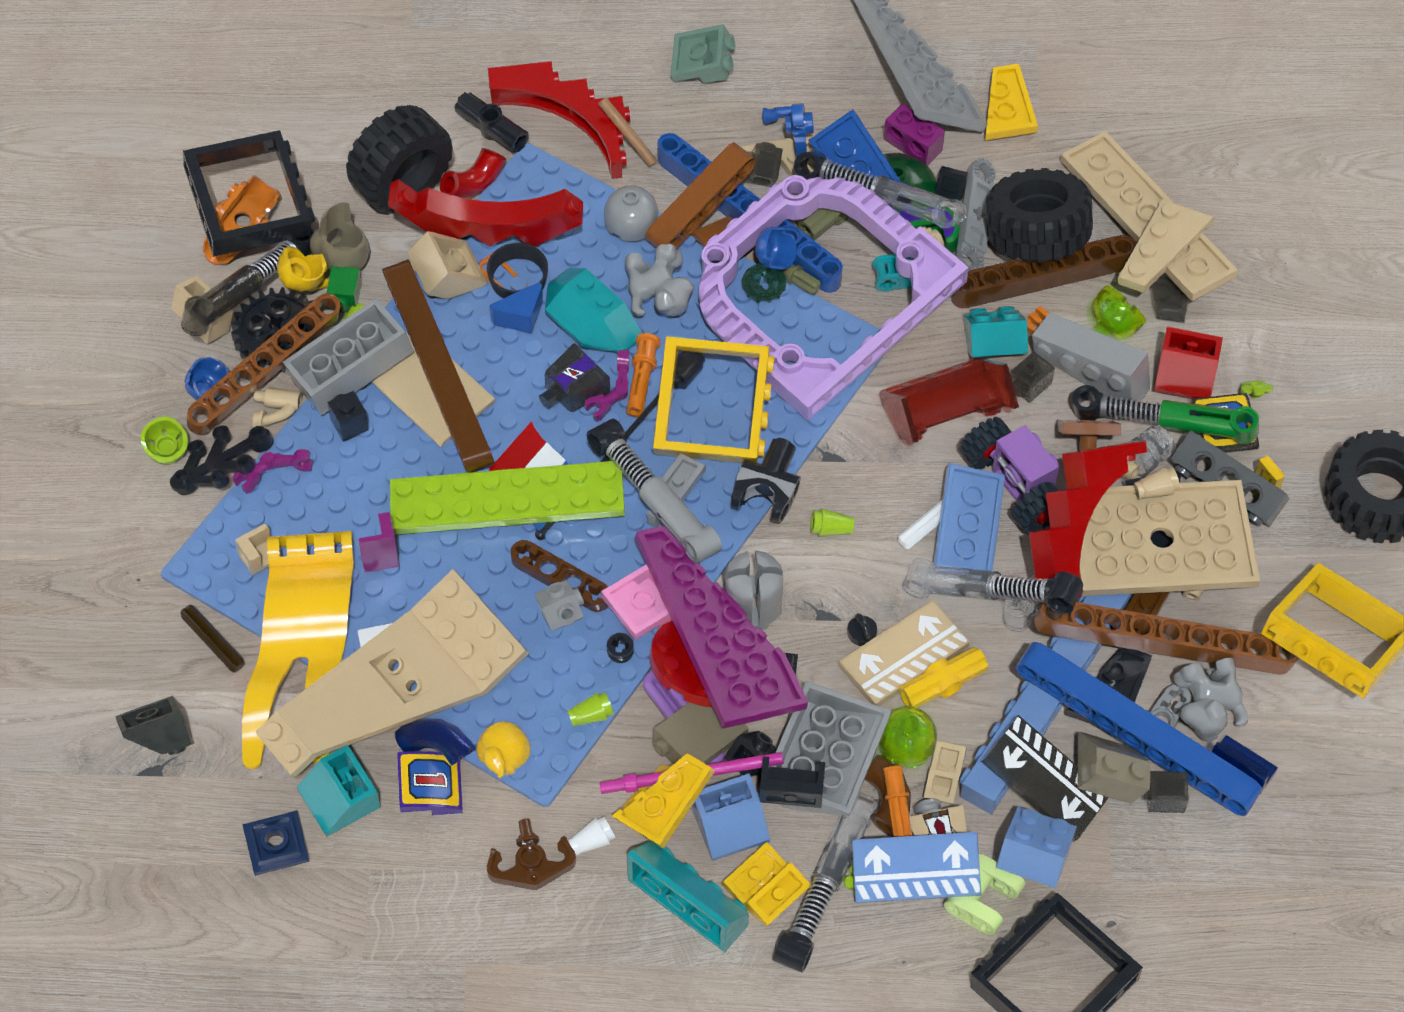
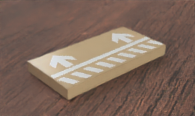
(903, 653)

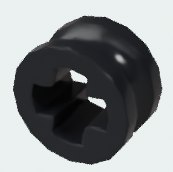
(614, 641)

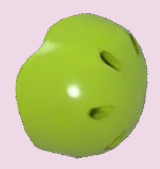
(166, 447)

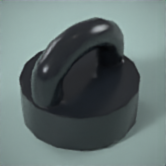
(861, 629)

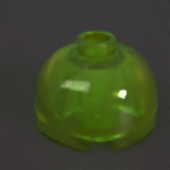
(1115, 315)
(908, 737)

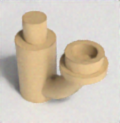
(286, 400)

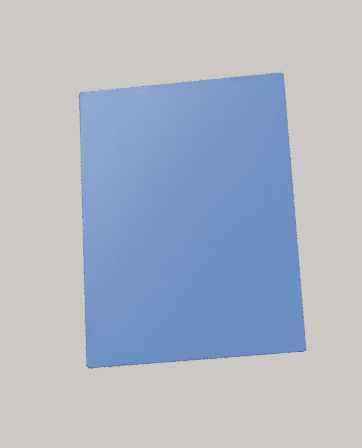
(353, 476)

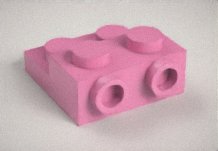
(637, 602)

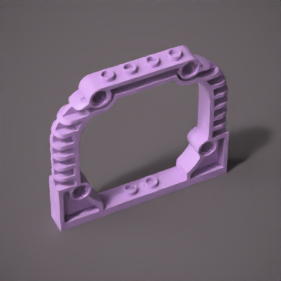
(817, 381)

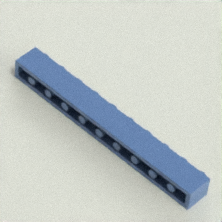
(1036, 707)

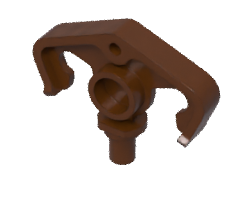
(531, 867)

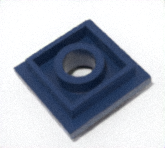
(272, 858)

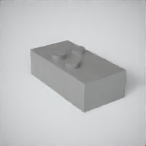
(348, 355)

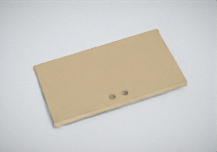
(410, 391)

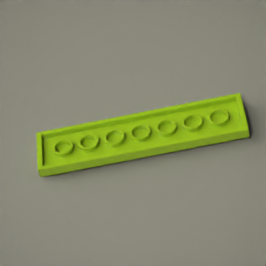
(506, 497)

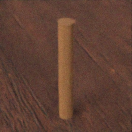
(627, 131)

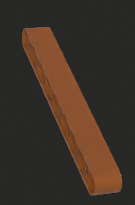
(1155, 642)

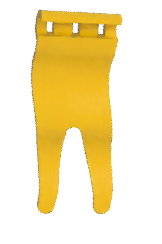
(301, 619)

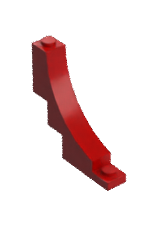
(489, 221)
(1087, 479)

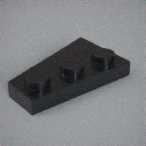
(1124, 674)

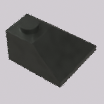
(156, 727)

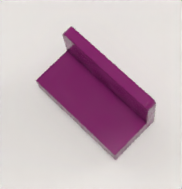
(380, 550)

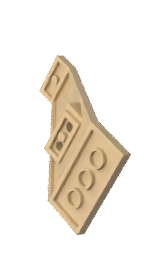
(443, 644)

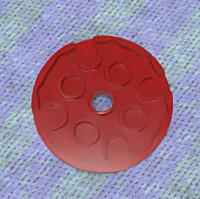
(674, 667)

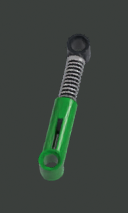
(1170, 414)

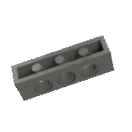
(1196, 448)

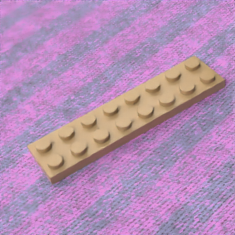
(1132, 201)

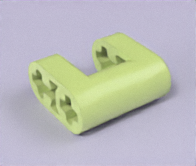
(978, 914)

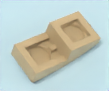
(945, 772)

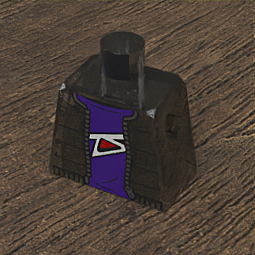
(573, 380)

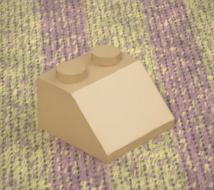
(445, 266)

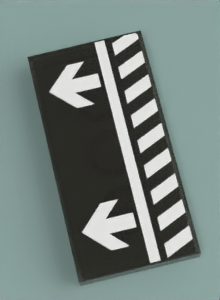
(1042, 775)

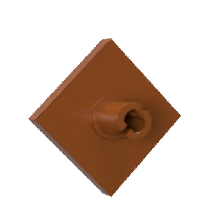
(1088, 430)

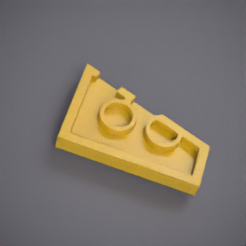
(1009, 105)
(665, 804)

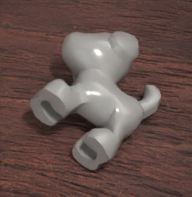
(670, 293)
(1211, 698)

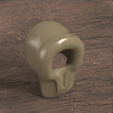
(349, 245)

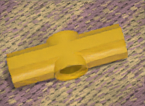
(943, 678)

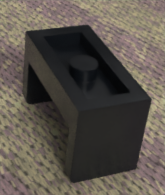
(791, 785)

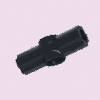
(491, 122)

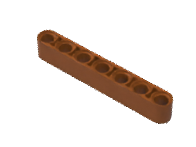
(257, 375)

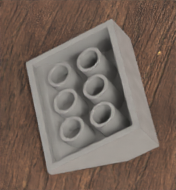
(842, 735)

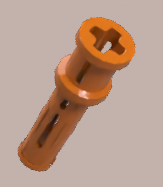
(643, 363)

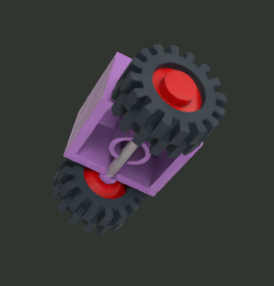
(1024, 462)

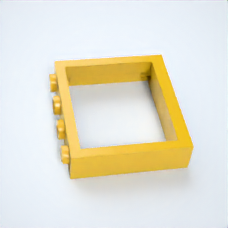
(760, 417)
(1323, 655)

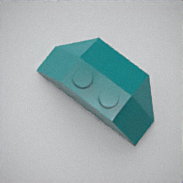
(590, 311)

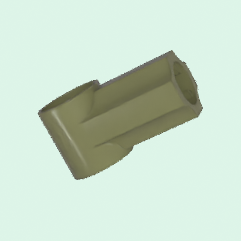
(820, 221)

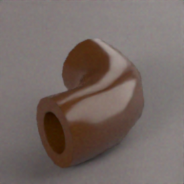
(876, 777)

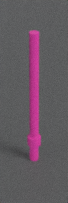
(632, 783)

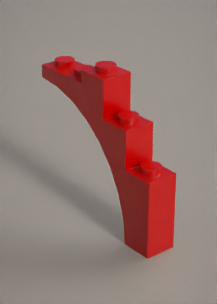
(540, 88)

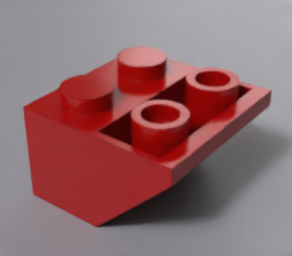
(1188, 363)

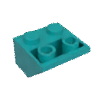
(995, 332)
(338, 791)

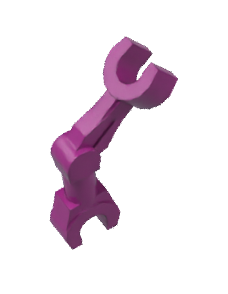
(619, 392)
(268, 460)

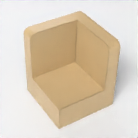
(253, 549)

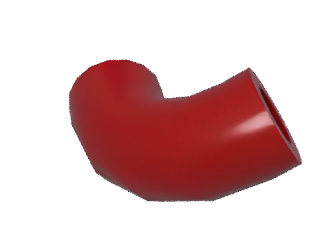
(476, 178)

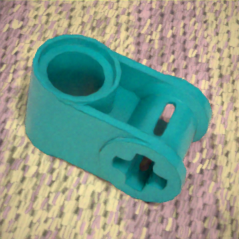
(889, 273)

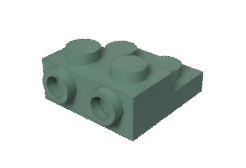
(703, 54)

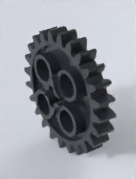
(249, 339)

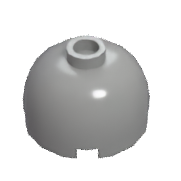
(630, 213)

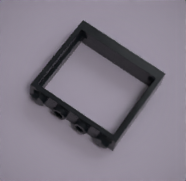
(254, 235)
(1084, 929)

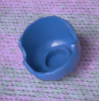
(776, 248)
(204, 375)

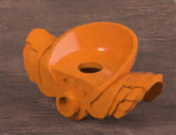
(248, 198)

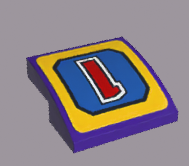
(429, 783)

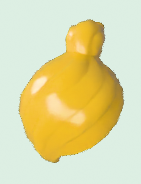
(301, 271)
(503, 748)

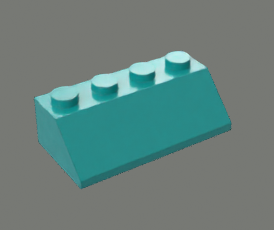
(687, 895)

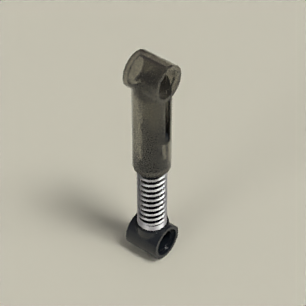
(207, 308)

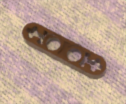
(563, 572)

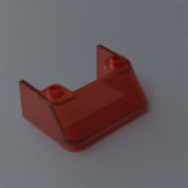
(947, 395)

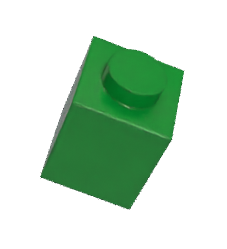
(345, 285)

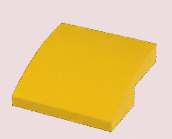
(766, 884)

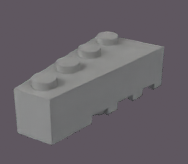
(1093, 358)

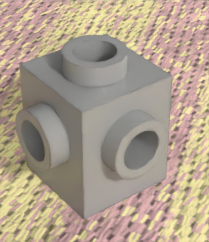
(560, 604)

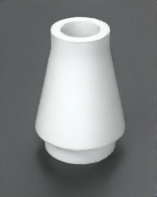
(592, 836)

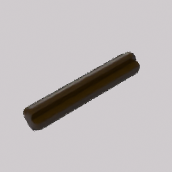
(212, 638)

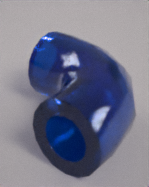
(435, 735)

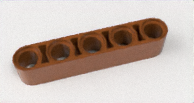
(701, 197)

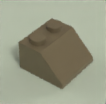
(1111, 769)

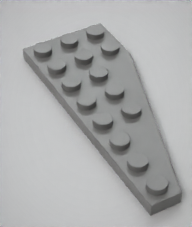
(923, 80)

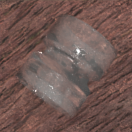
(1159, 448)

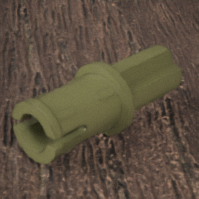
(798, 277)

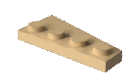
(1161, 243)

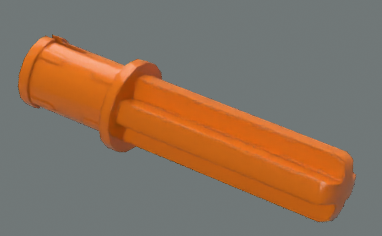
(897, 801)

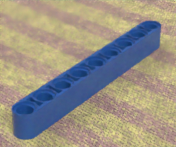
(688, 163)
(1138, 728)

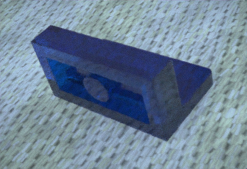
(1245, 760)

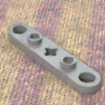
(973, 232)

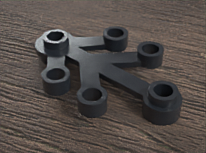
(218, 462)

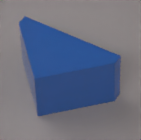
(519, 309)

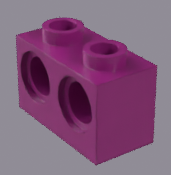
(913, 135)

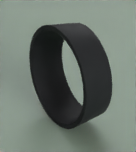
(515, 251)

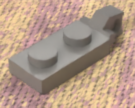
(681, 478)

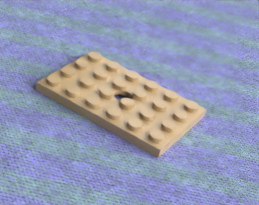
(1208, 547)

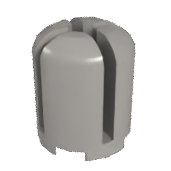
(764, 585)

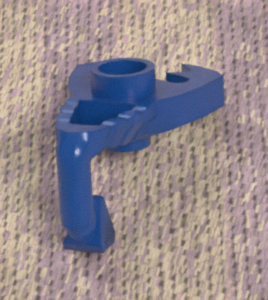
(797, 122)

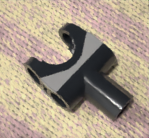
(769, 480)

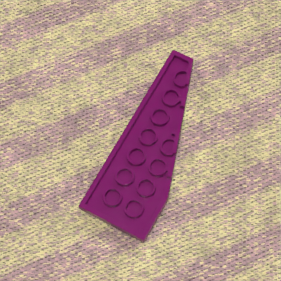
(732, 657)

